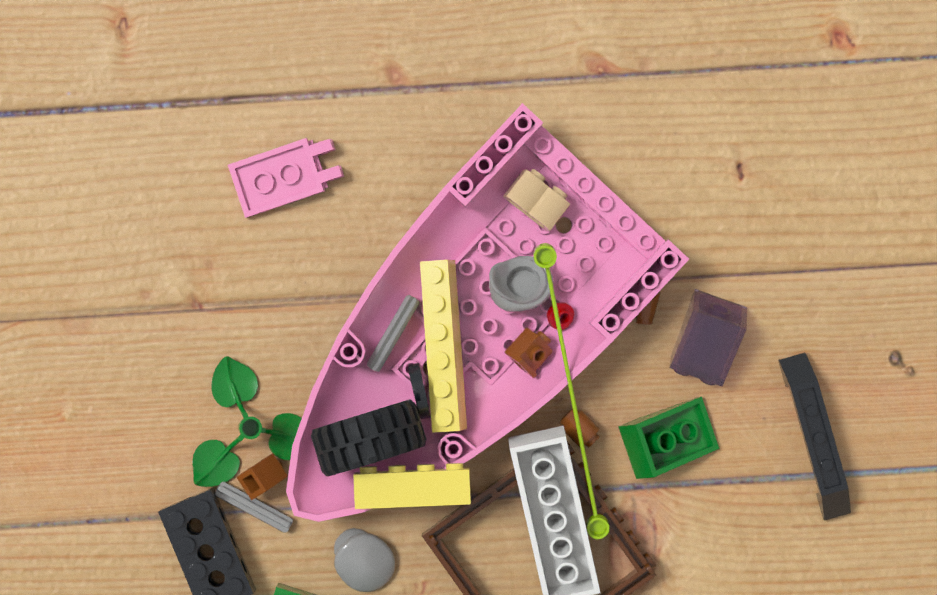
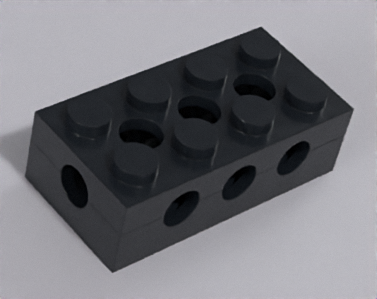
(215, 533)

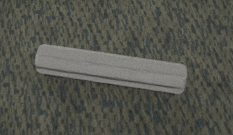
(393, 333)
(254, 507)

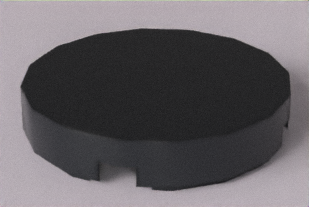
(419, 391)

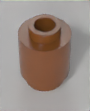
(588, 428)

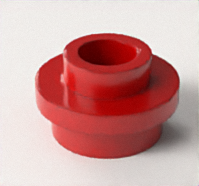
(566, 320)

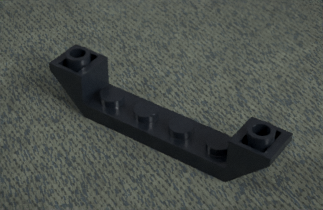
(817, 435)

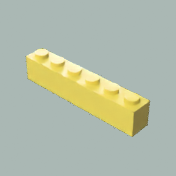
(443, 345)

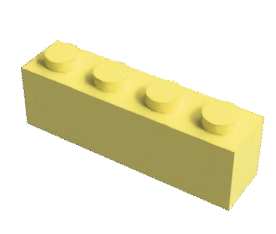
(411, 487)

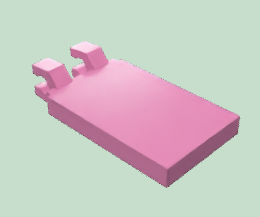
(282, 175)

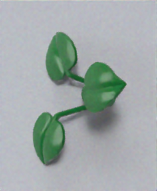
(231, 385)

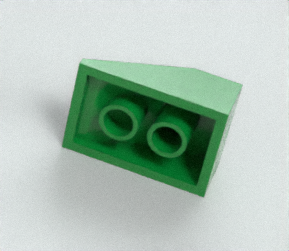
(668, 438)

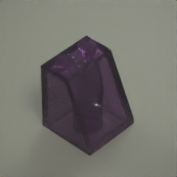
(709, 338)

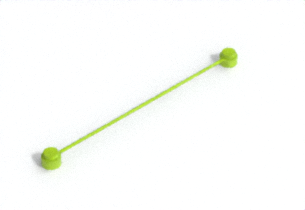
(545, 257)

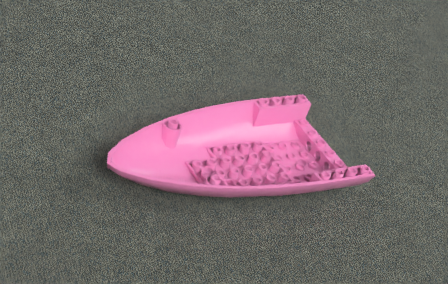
(602, 269)

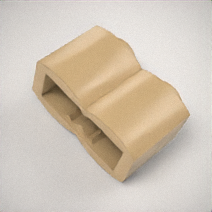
(537, 199)

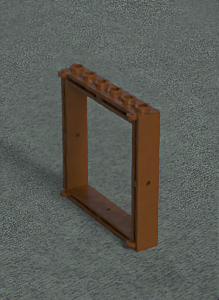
(626, 540)

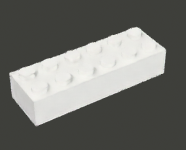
(554, 512)

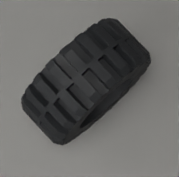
(368, 438)

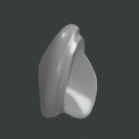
(518, 284)
(363, 560)

